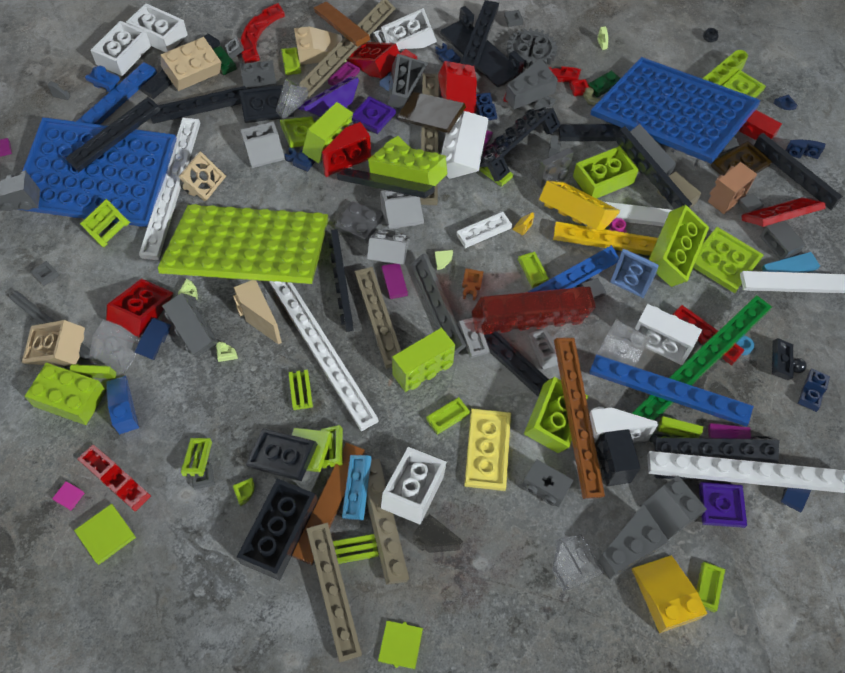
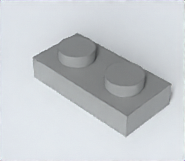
(475, 341)

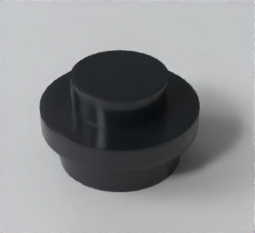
(711, 35)

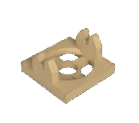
(207, 167)

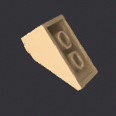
(314, 44)
(255, 309)
(54, 344)

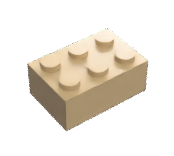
(190, 63)

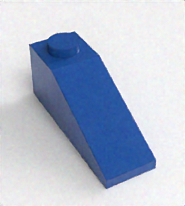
(121, 405)

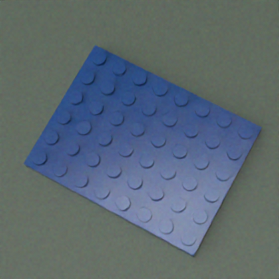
(676, 108)
(125, 174)

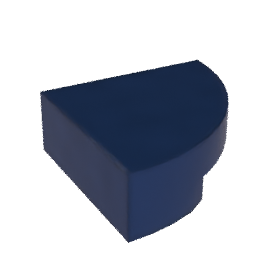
(785, 102)

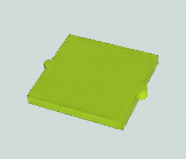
(400, 645)

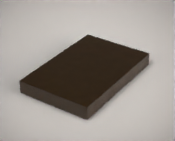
(746, 154)

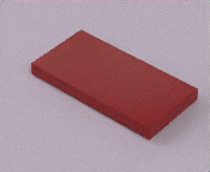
(783, 211)

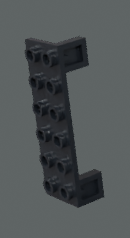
(492, 62)
(493, 154)
(755, 449)

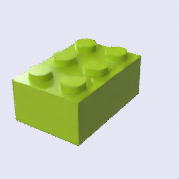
(326, 130)
(605, 172)
(423, 360)
(65, 393)
(549, 418)

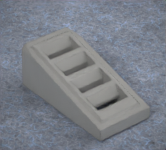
(547, 359)

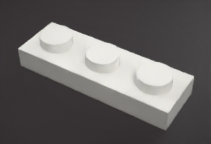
(484, 229)

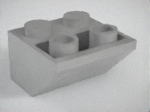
(262, 144)
(401, 209)
(388, 247)

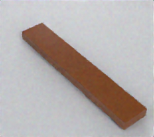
(342, 24)
(328, 503)

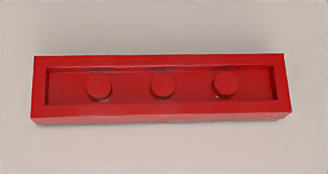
(707, 333)

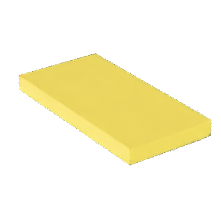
(488, 450)

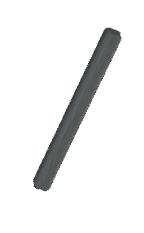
(41, 317)

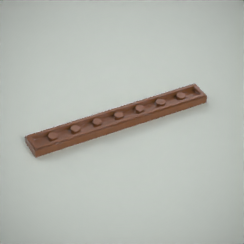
(579, 419)

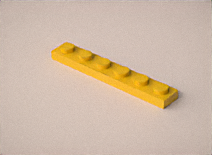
(604, 238)

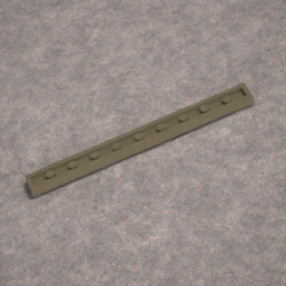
(345, 48)
(429, 136)

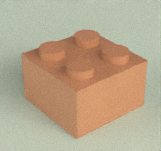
(731, 187)

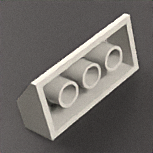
(465, 144)

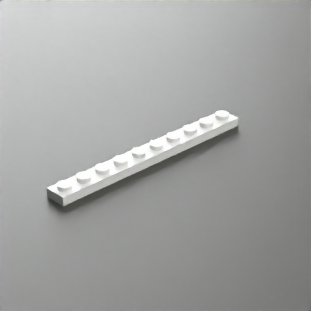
(170, 189)
(325, 355)
(746, 471)

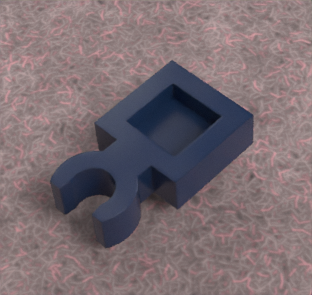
(447, 55)
(299, 159)

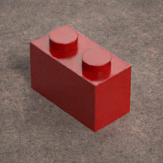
(758, 124)

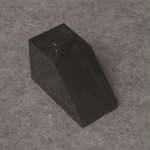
(435, 537)

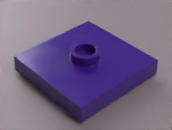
(373, 114)
(723, 504)

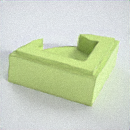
(603, 38)
(443, 258)
(189, 289)
(225, 352)

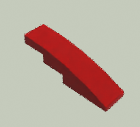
(114, 478)

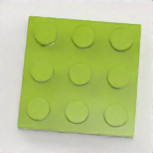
(725, 258)

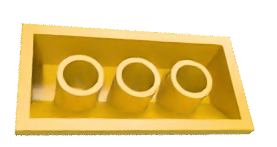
(578, 205)

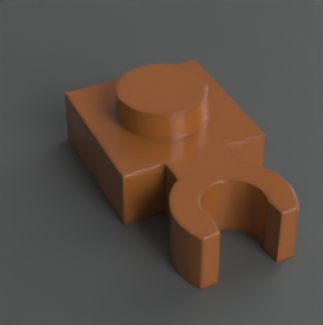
(472, 282)

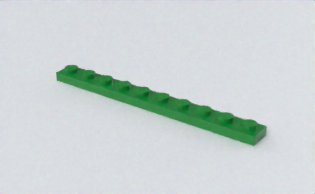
(708, 354)

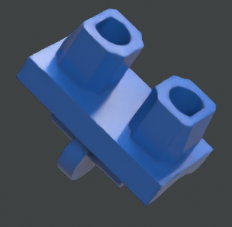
(102, 78)

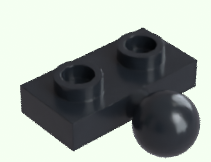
(783, 361)

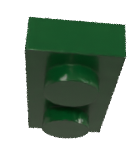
(227, 63)
(604, 83)

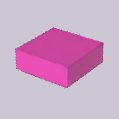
(68, 496)

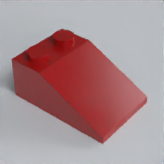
(375, 58)
(459, 84)
(347, 149)
(138, 306)

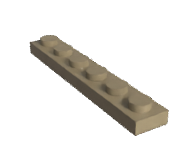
(378, 315)
(385, 529)
(334, 593)

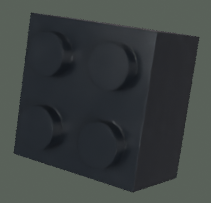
(617, 458)

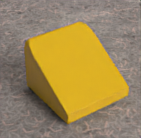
(524, 224)

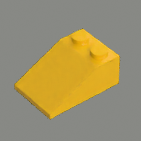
(668, 594)

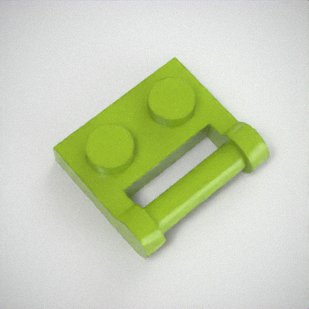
(101, 218)

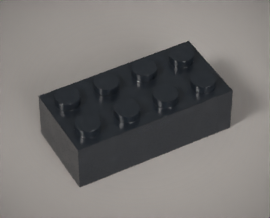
(277, 529)

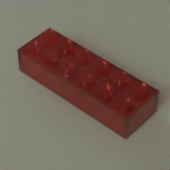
(532, 310)

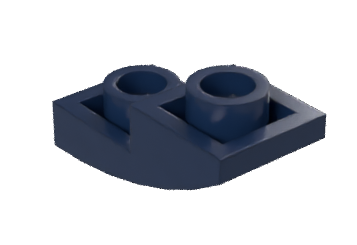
(485, 106)
(805, 147)
(152, 338)
(813, 390)
(795, 498)

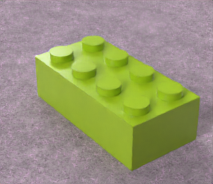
(409, 164)
(678, 245)

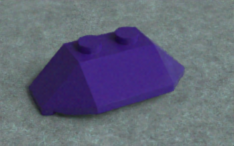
(341, 93)

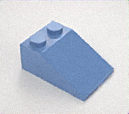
(634, 273)

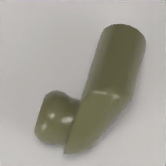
(589, 97)

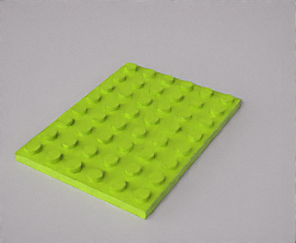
(246, 244)

